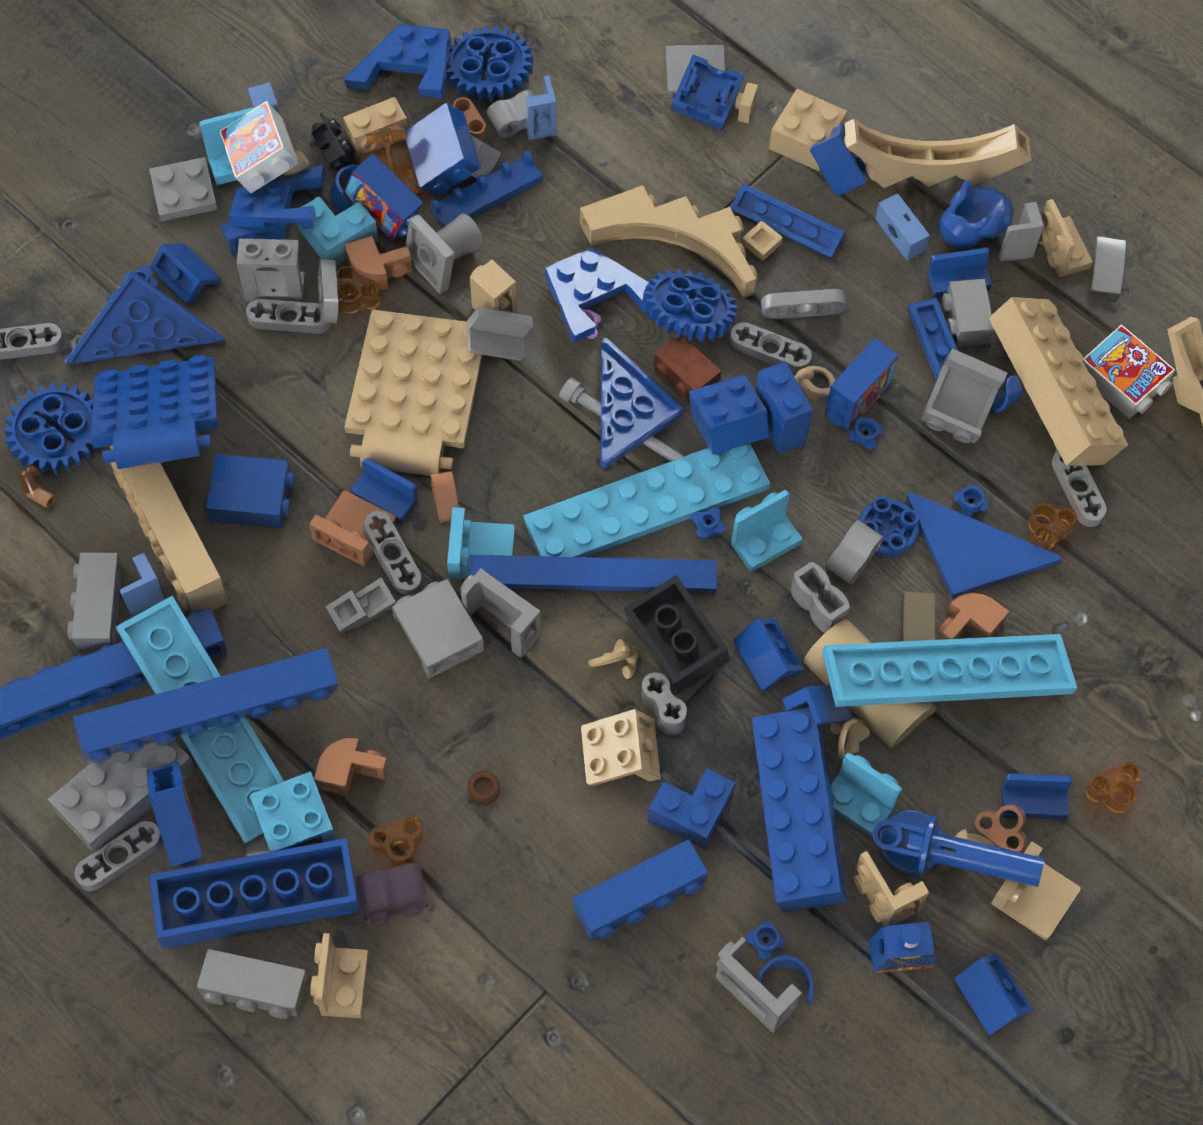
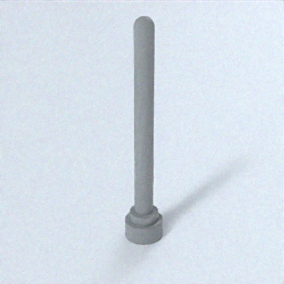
(573, 392)

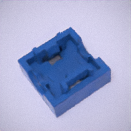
(703, 104)

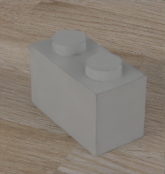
(968, 312)

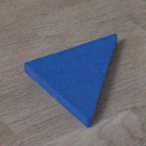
(140, 322)
(630, 405)
(973, 553)

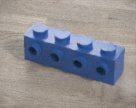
(640, 890)

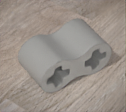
(510, 114)
(854, 552)
(663, 703)

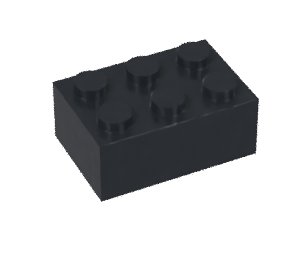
(677, 634)

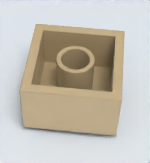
(803, 124)

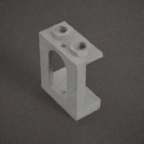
(281, 285)
(751, 992)

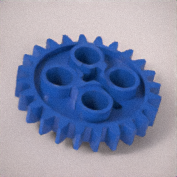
(506, 68)
(689, 305)
(35, 446)

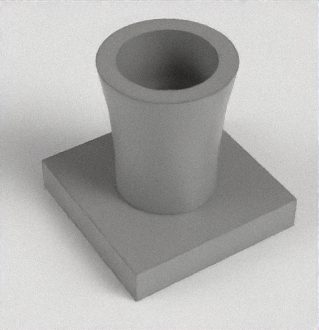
(434, 251)

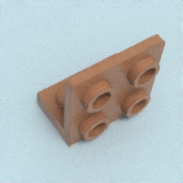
(344, 528)

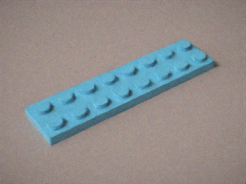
(645, 502)
(948, 670)
(227, 756)

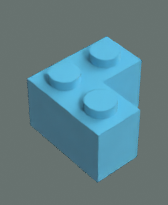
(334, 231)

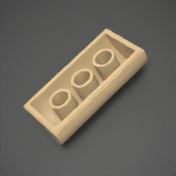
(887, 721)

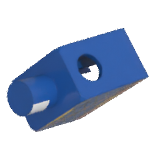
(904, 948)

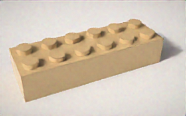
(1058, 381)
(172, 536)

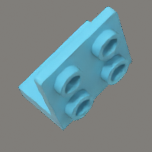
(215, 147)
(764, 531)
(475, 539)
(863, 794)
(292, 813)

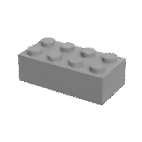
(114, 793)

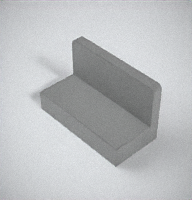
(1023, 238)
(498, 333)

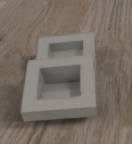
(1108, 266)
(361, 607)

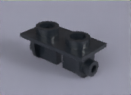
(340, 149)

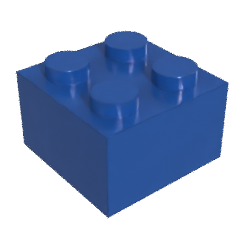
(729, 414)

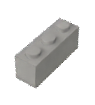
(95, 601)
(252, 984)

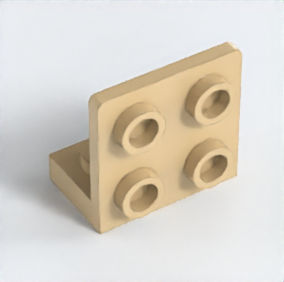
(1062, 242)
(620, 748)
(884, 906)
(1040, 906)
(340, 979)

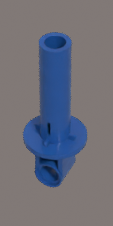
(973, 856)

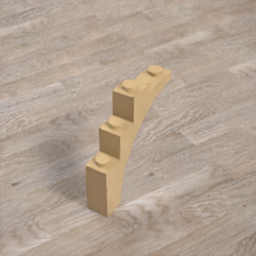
(931, 162)
(676, 222)
(1187, 350)

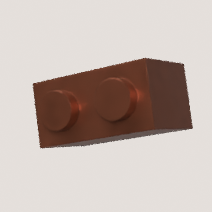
(684, 367)

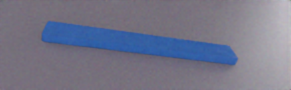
(596, 573)

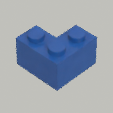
(692, 815)

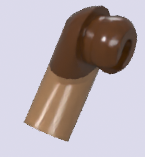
(32, 489)

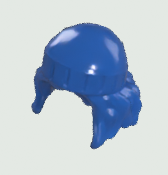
(975, 215)

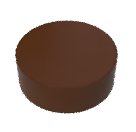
(483, 788)

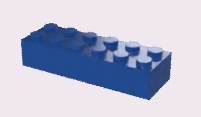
(799, 811)
(253, 893)

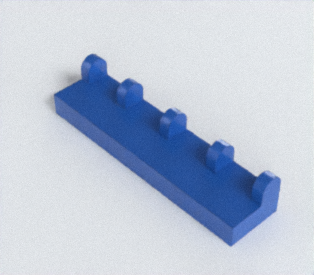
(488, 191)
(788, 221)

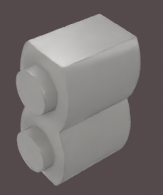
(815, 594)

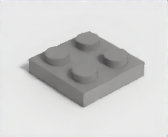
(183, 189)

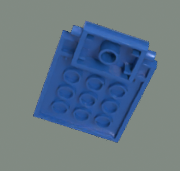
(155, 411)

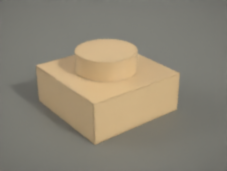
(746, 101)
(762, 240)

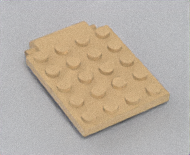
(412, 392)

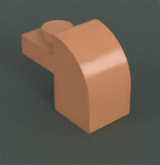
(377, 267)
(974, 614)
(344, 759)

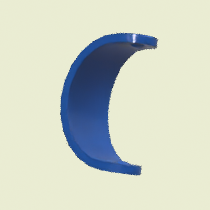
(337, 198)
(1005, 399)
(790, 962)

